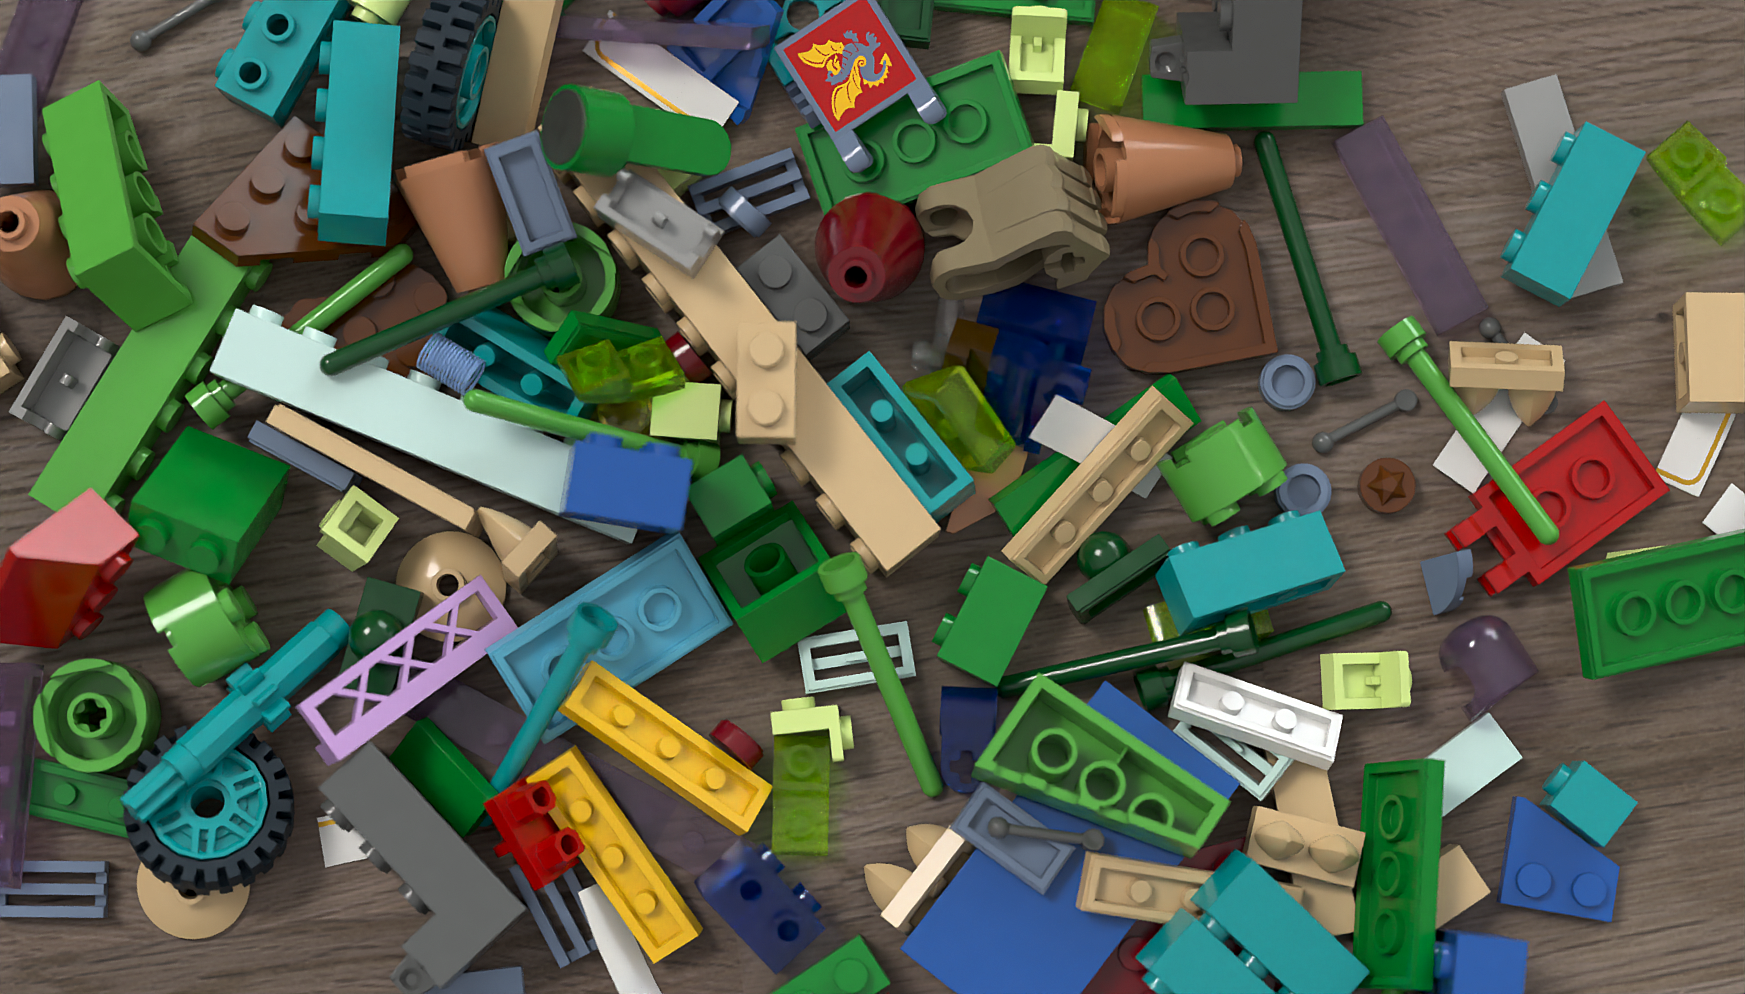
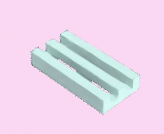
(810, 665)
(1272, 772)

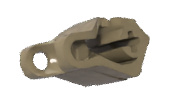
(1013, 223)

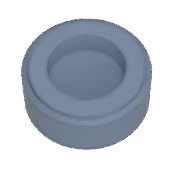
(744, 212)
(1286, 382)
(1304, 491)

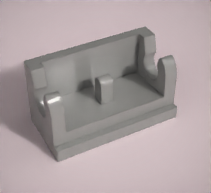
(659, 222)
(64, 378)

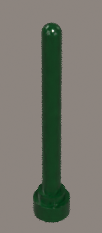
(551, 271)
(1334, 359)
(1233, 635)
(1157, 685)

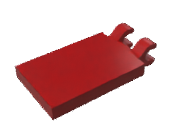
(1587, 483)

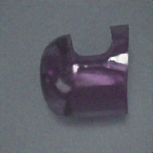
(1490, 657)

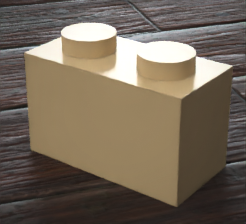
(1709, 352)
(766, 382)

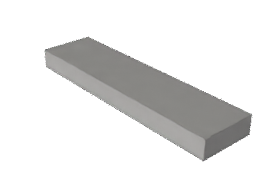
(1538, 122)

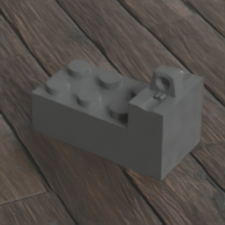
(1233, 54)
(435, 862)

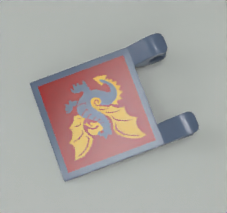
(853, 69)

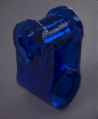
(965, 726)

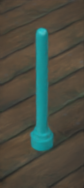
(589, 631)

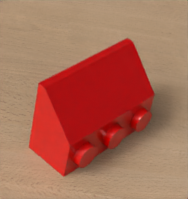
(64, 574)

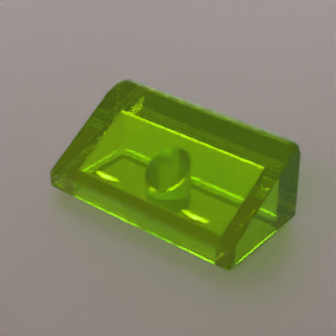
(1113, 52)
(961, 418)

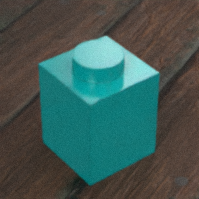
(1586, 802)

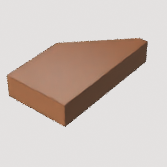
(986, 486)

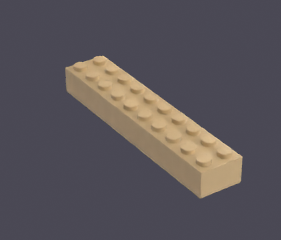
(830, 446)

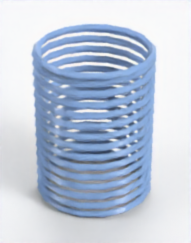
(451, 362)

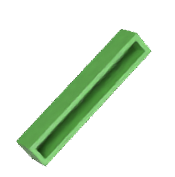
(146, 384)

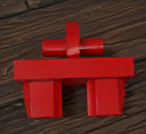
(531, 833)

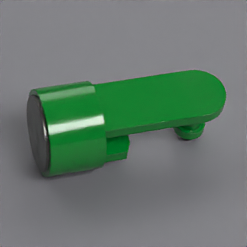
(602, 132)

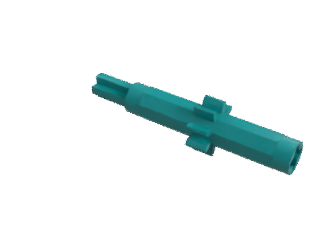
(254, 700)

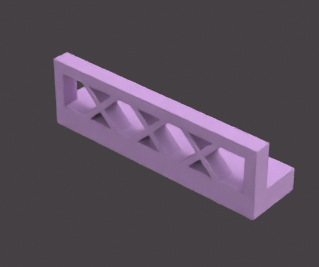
(412, 691)

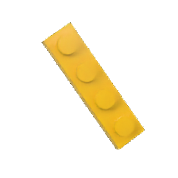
(665, 748)
(618, 857)

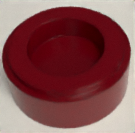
(689, 361)
(736, 743)

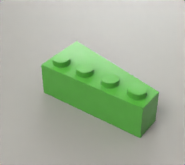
(110, 208)
(1095, 770)

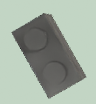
(794, 296)

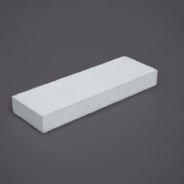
(1255, 715)

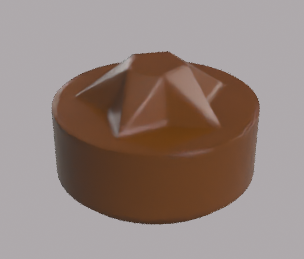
(1386, 485)

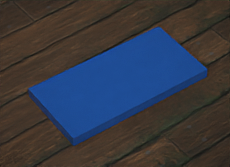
(1007, 938)

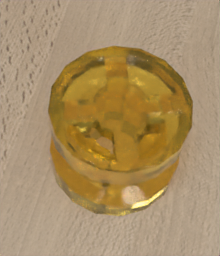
(627, 415)

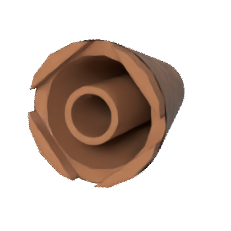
(1155, 165)
(459, 215)
(34, 246)

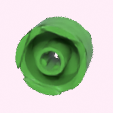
(595, 294)
(1223, 467)
(205, 625)
(78, 691)

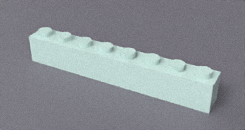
(397, 412)

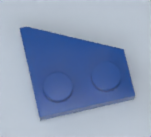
(734, 70)
(1553, 867)

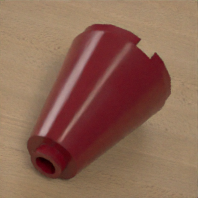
(869, 248)

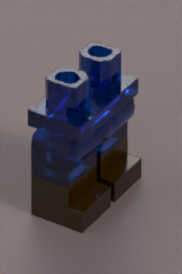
(1016, 375)

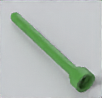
(1407, 345)
(217, 398)
(704, 454)
(845, 579)

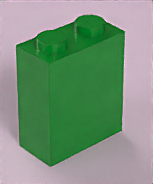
(208, 504)

